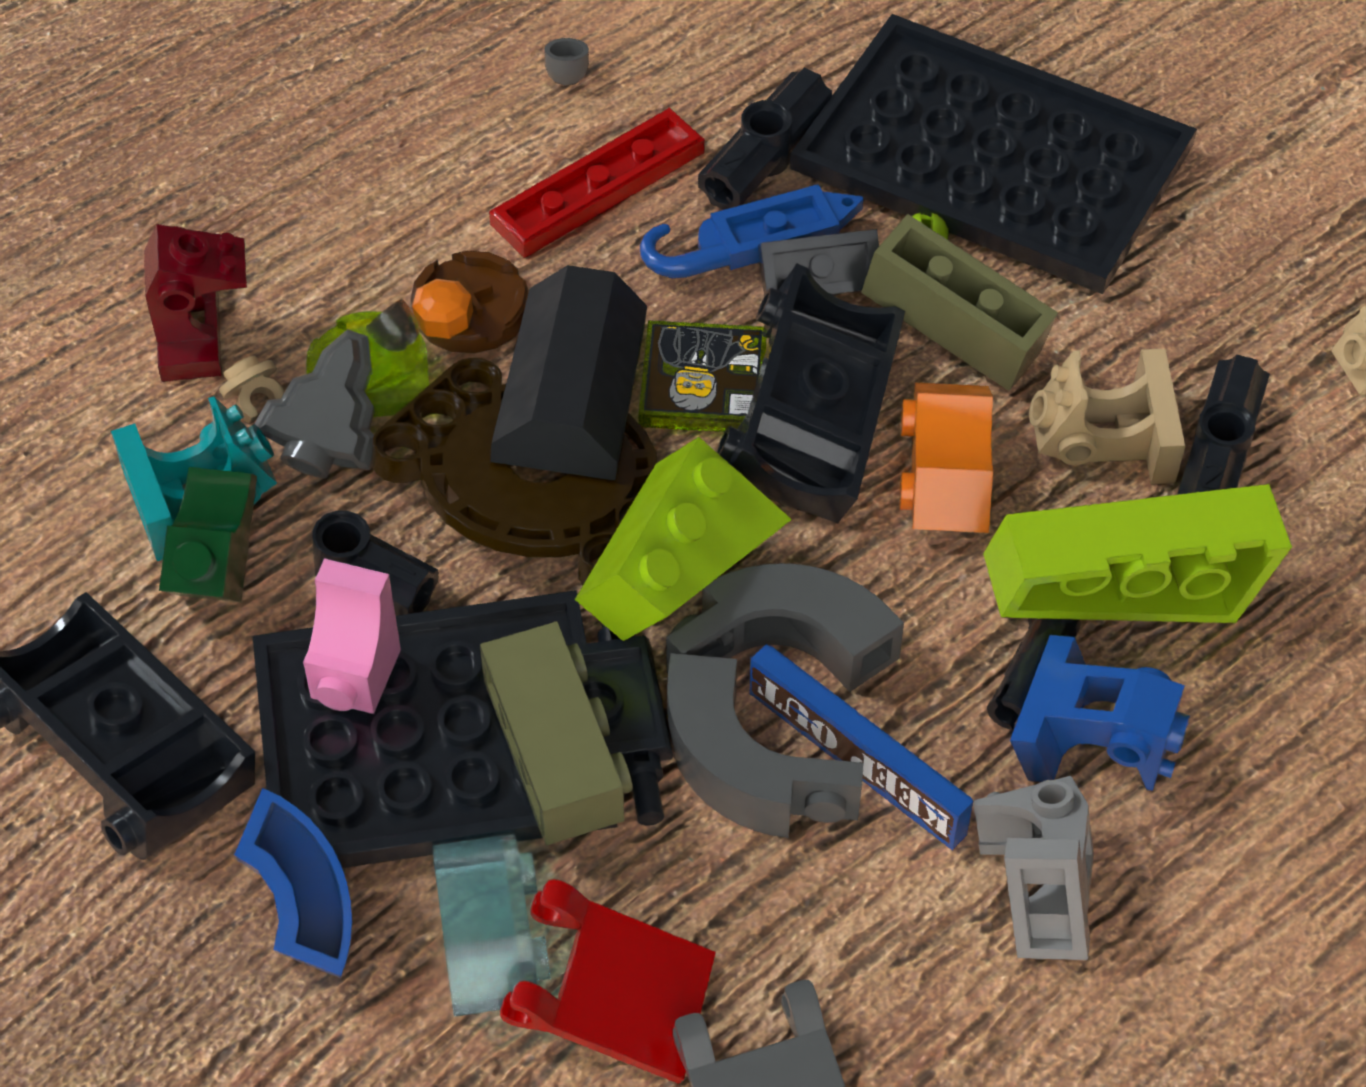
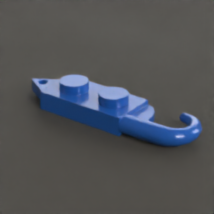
(734, 233)

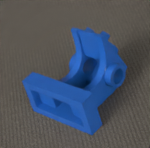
(1135, 732)

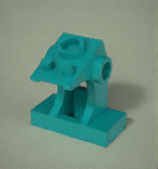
(159, 477)

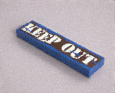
(853, 738)

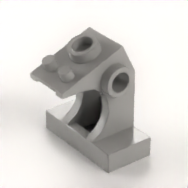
(1045, 842)

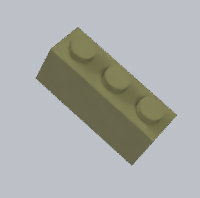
(959, 302)
(555, 732)

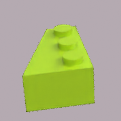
(676, 539)

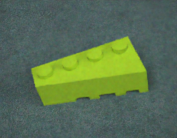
(1140, 558)

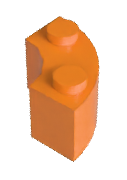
(949, 457)

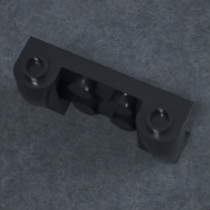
(814, 397)
(124, 728)

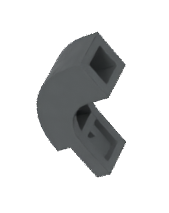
(798, 609)
(734, 770)

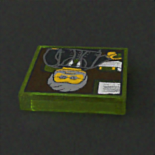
(699, 375)

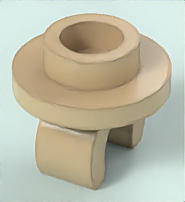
(247, 379)

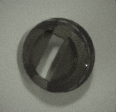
(395, 327)

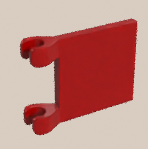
(619, 984)

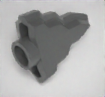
(326, 412)

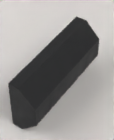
(571, 375)

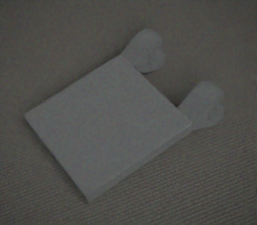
(794, 1062)

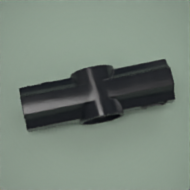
(764, 140)
(1225, 426)

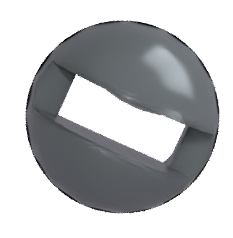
(566, 60)

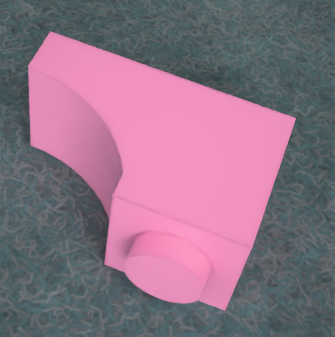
(351, 637)

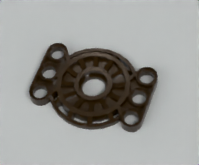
(486, 497)

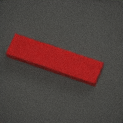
(596, 182)

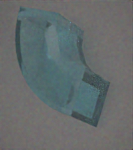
(487, 921)

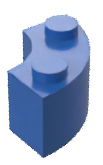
(305, 883)

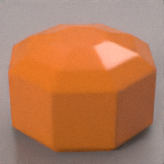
(443, 308)

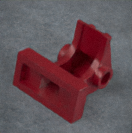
(183, 277)

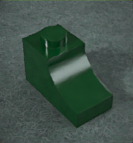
(210, 536)

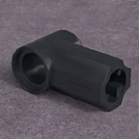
(410, 578)

